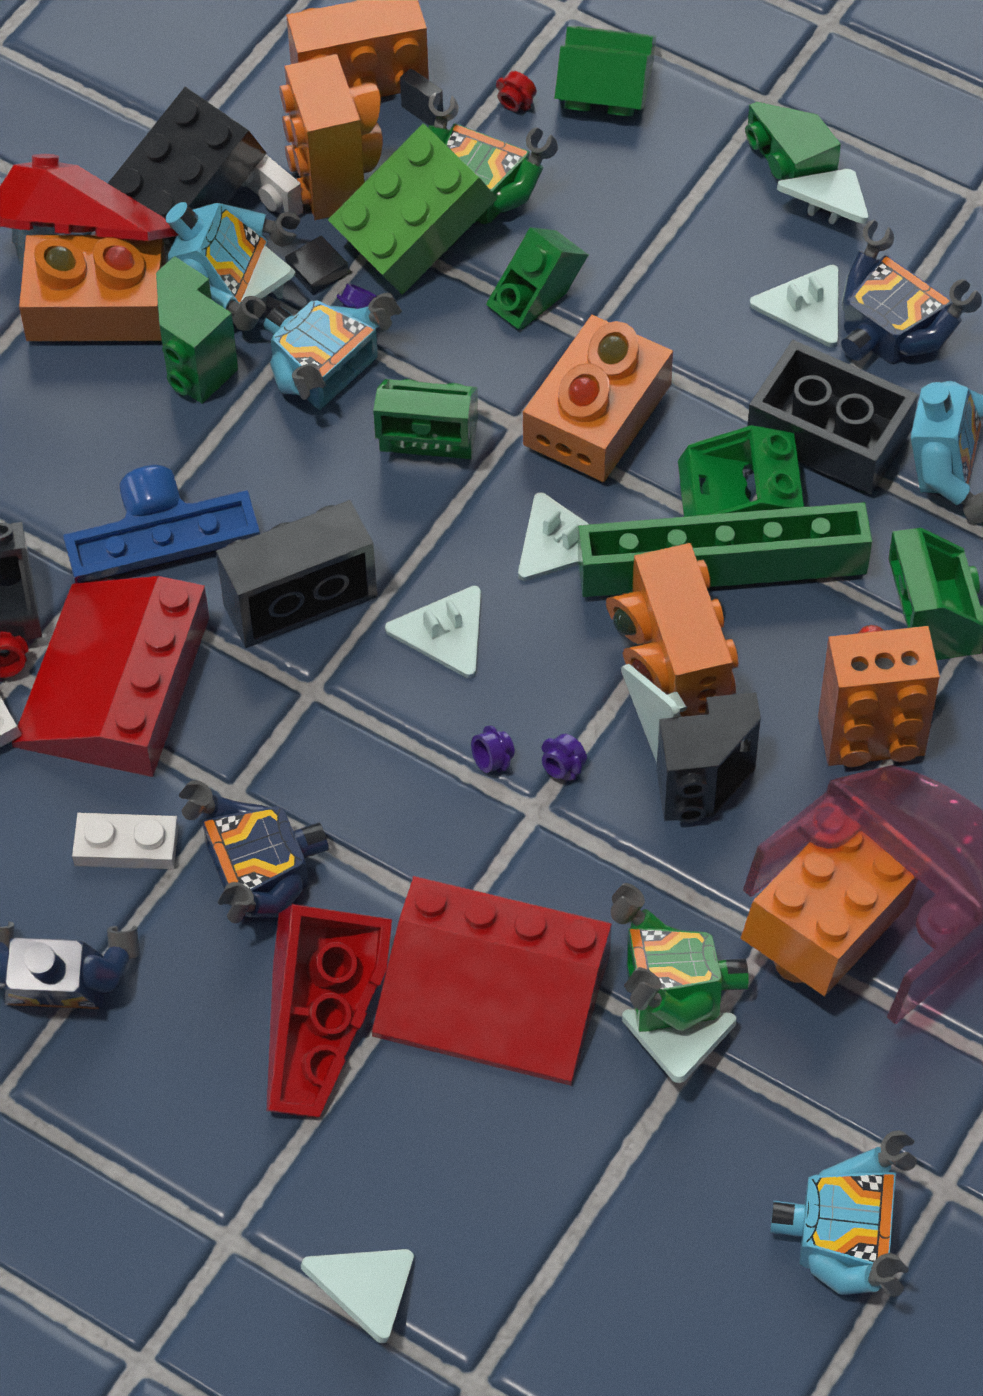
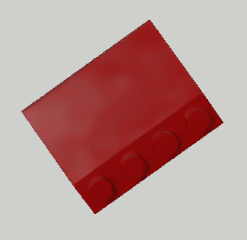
(115, 672)
(492, 980)

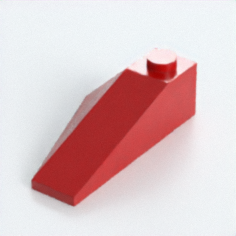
(73, 201)
(320, 993)

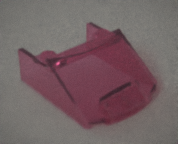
(928, 833)

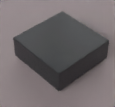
(416, 94)
(317, 264)

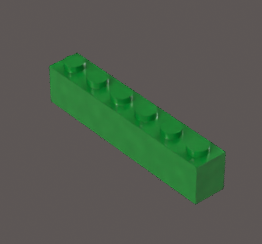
(733, 545)

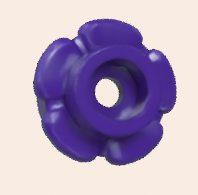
(355, 296)
(492, 750)
(563, 757)

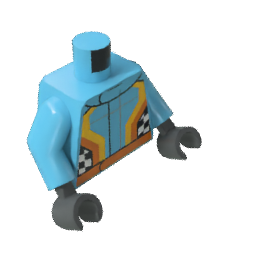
(225, 248)
(325, 346)
(946, 443)
(850, 1220)

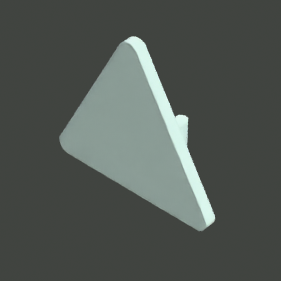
(832, 191)
(268, 276)
(805, 304)
(549, 539)
(444, 630)
(651, 704)
(679, 1050)
(364, 1285)

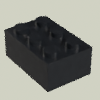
(190, 158)
(838, 414)
(297, 573)

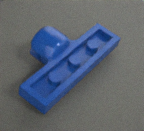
(158, 527)

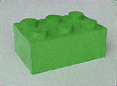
(413, 208)

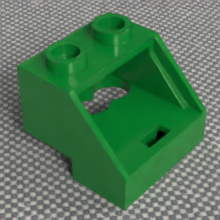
(605, 69)
(194, 332)
(426, 418)
(722, 464)
(938, 591)

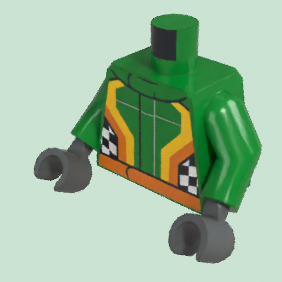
(502, 166)
(672, 970)

